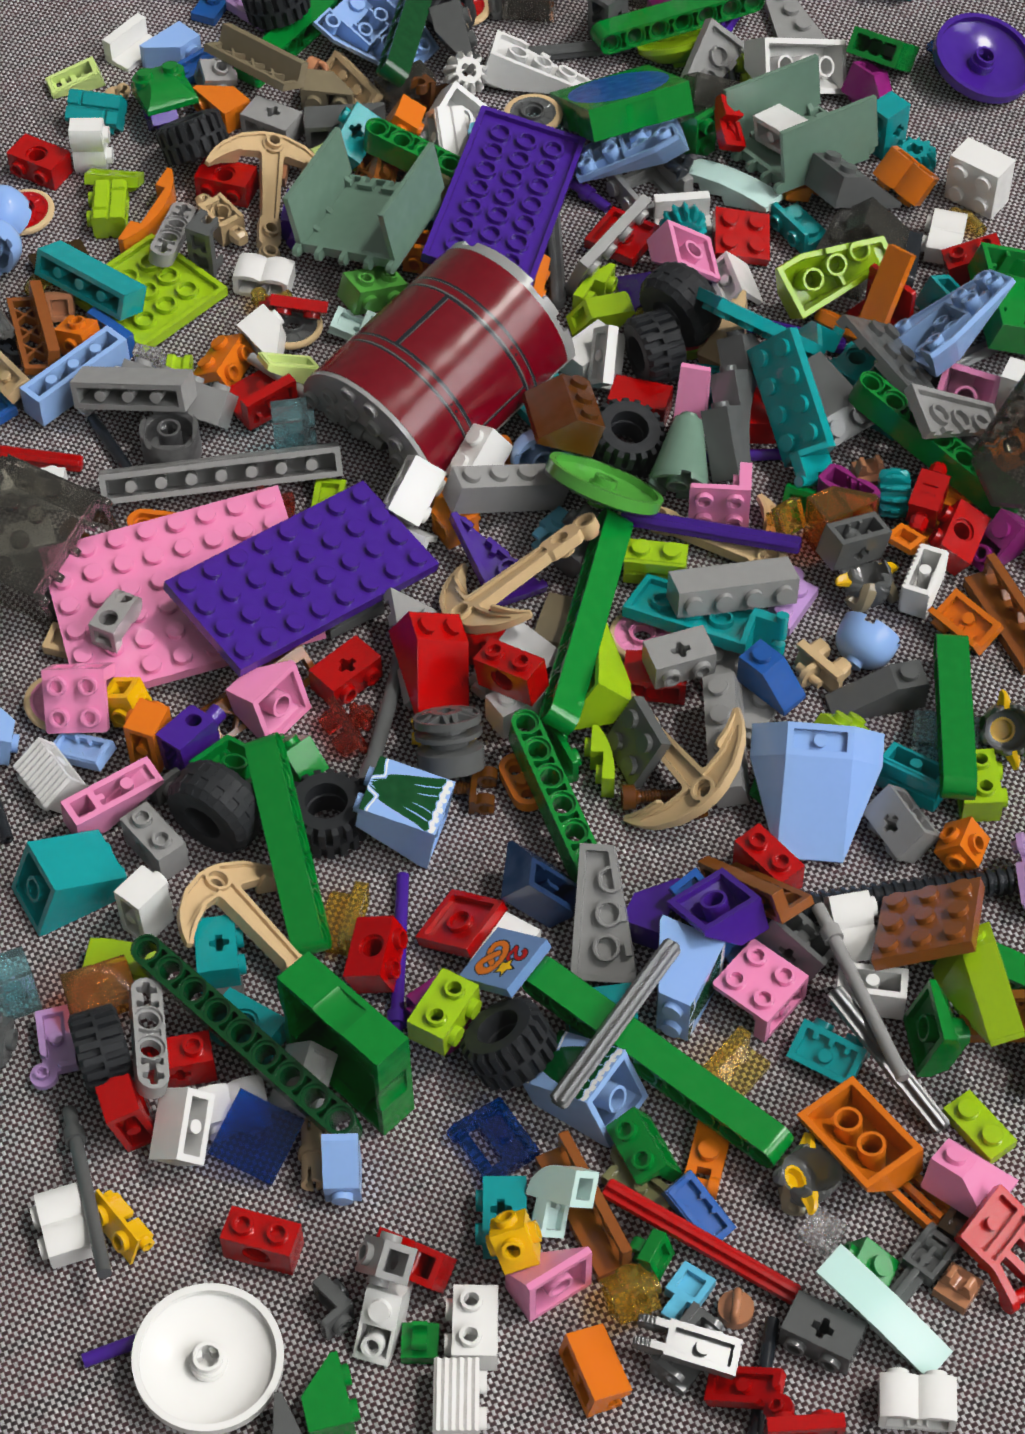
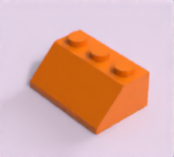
(863, 1137)

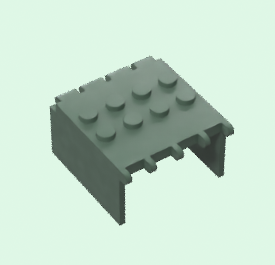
(847, 130)
(357, 216)

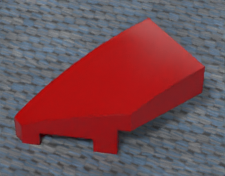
(727, 126)

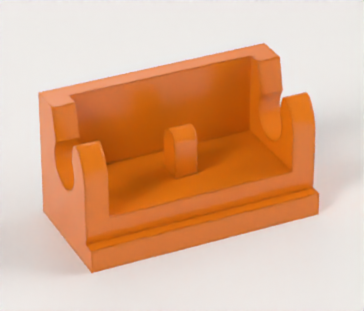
(594, 1369)

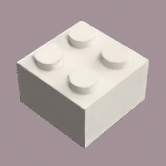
(979, 178)

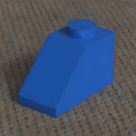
(770, 677)

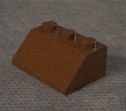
(565, 414)

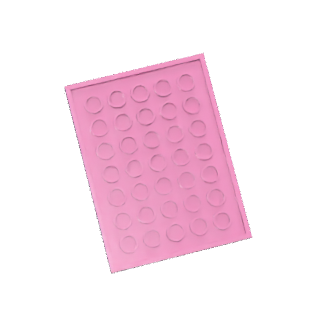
(138, 560)

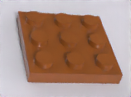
(928, 923)

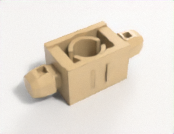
(231, 220)

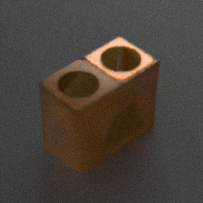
(98, 985)

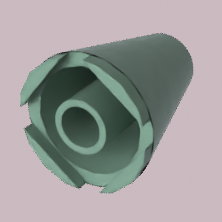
(681, 457)

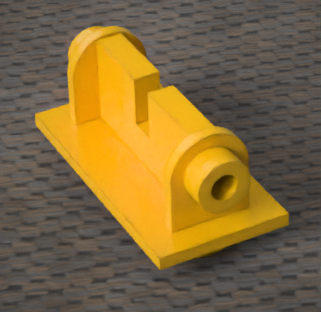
(124, 1235)

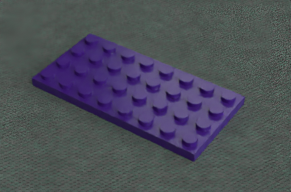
(507, 189)
(300, 577)

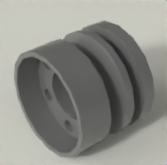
(449, 741)

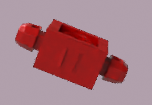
(928, 497)

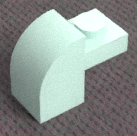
(558, 1190)

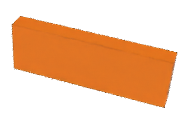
(888, 284)

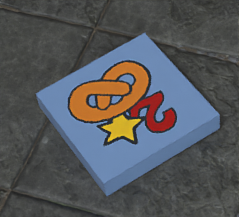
(506, 961)

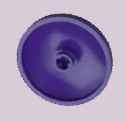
(981, 58)

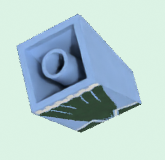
(404, 808)
(689, 980)
(603, 1098)

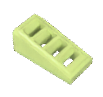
(82, 76)
(298, 366)

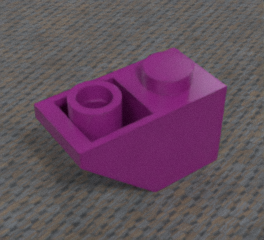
(865, 80)
(1003, 536)

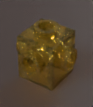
(631, 1292)

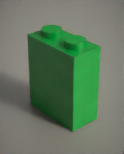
(882, 49)

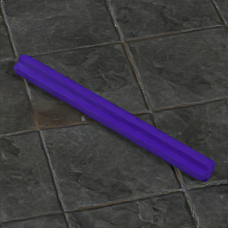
(717, 531)

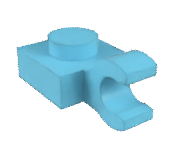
(548, 526)
(686, 1286)

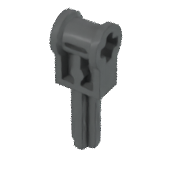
(925, 1262)

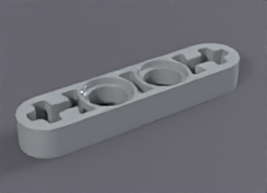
(171, 235)
(145, 1037)

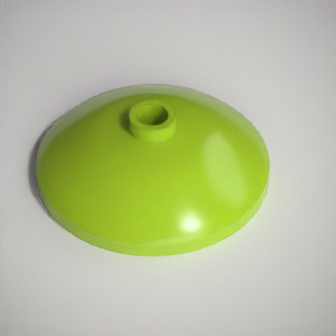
(671, 50)

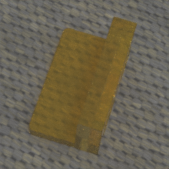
(342, 914)
(738, 1063)

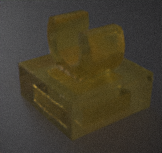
(787, 516)

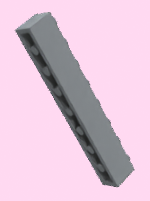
(221, 473)

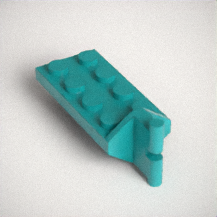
(813, 335)
(793, 405)
(728, 630)

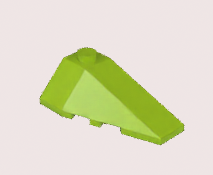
(825, 274)
(608, 688)
(981, 990)

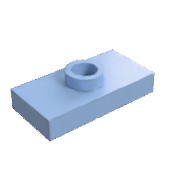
(85, 750)

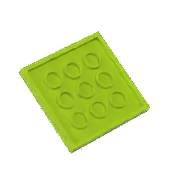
(172, 293)

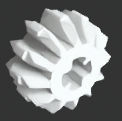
(459, 65)

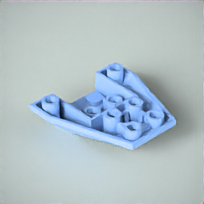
(364, 26)
(632, 151)
(950, 325)
(815, 783)

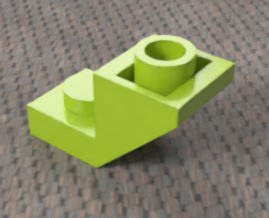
(608, 308)

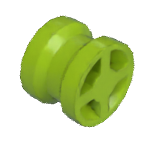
(184, 362)

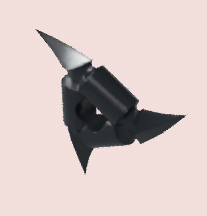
(682, 164)

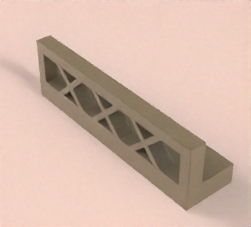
(258, 58)

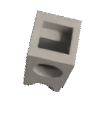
(114, 619)

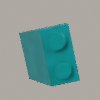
(66, 879)

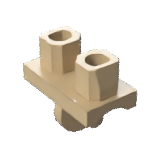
(817, 669)

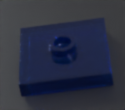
(255, 1136)

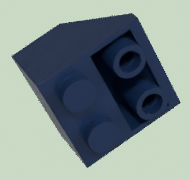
(537, 887)

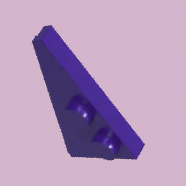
(490, 559)

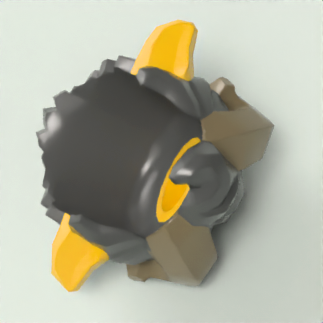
(868, 584)
(1005, 729)
(807, 1177)

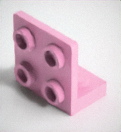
(723, 502)
(76, 697)
(763, 986)

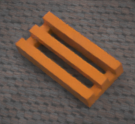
(913, 1211)

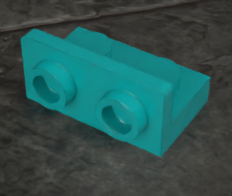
(796, 227)
(827, 1052)

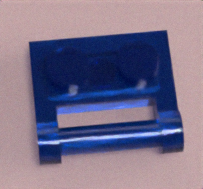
(501, 1133)

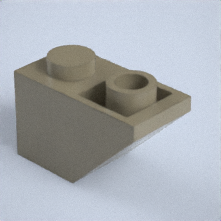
(324, 89)

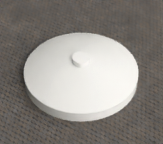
(207, 1359)

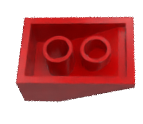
(432, 659)

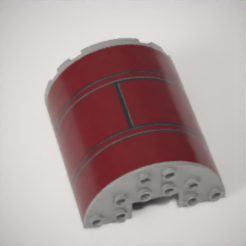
(444, 356)

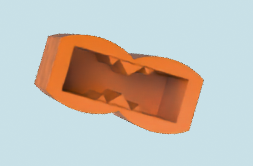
(905, 176)

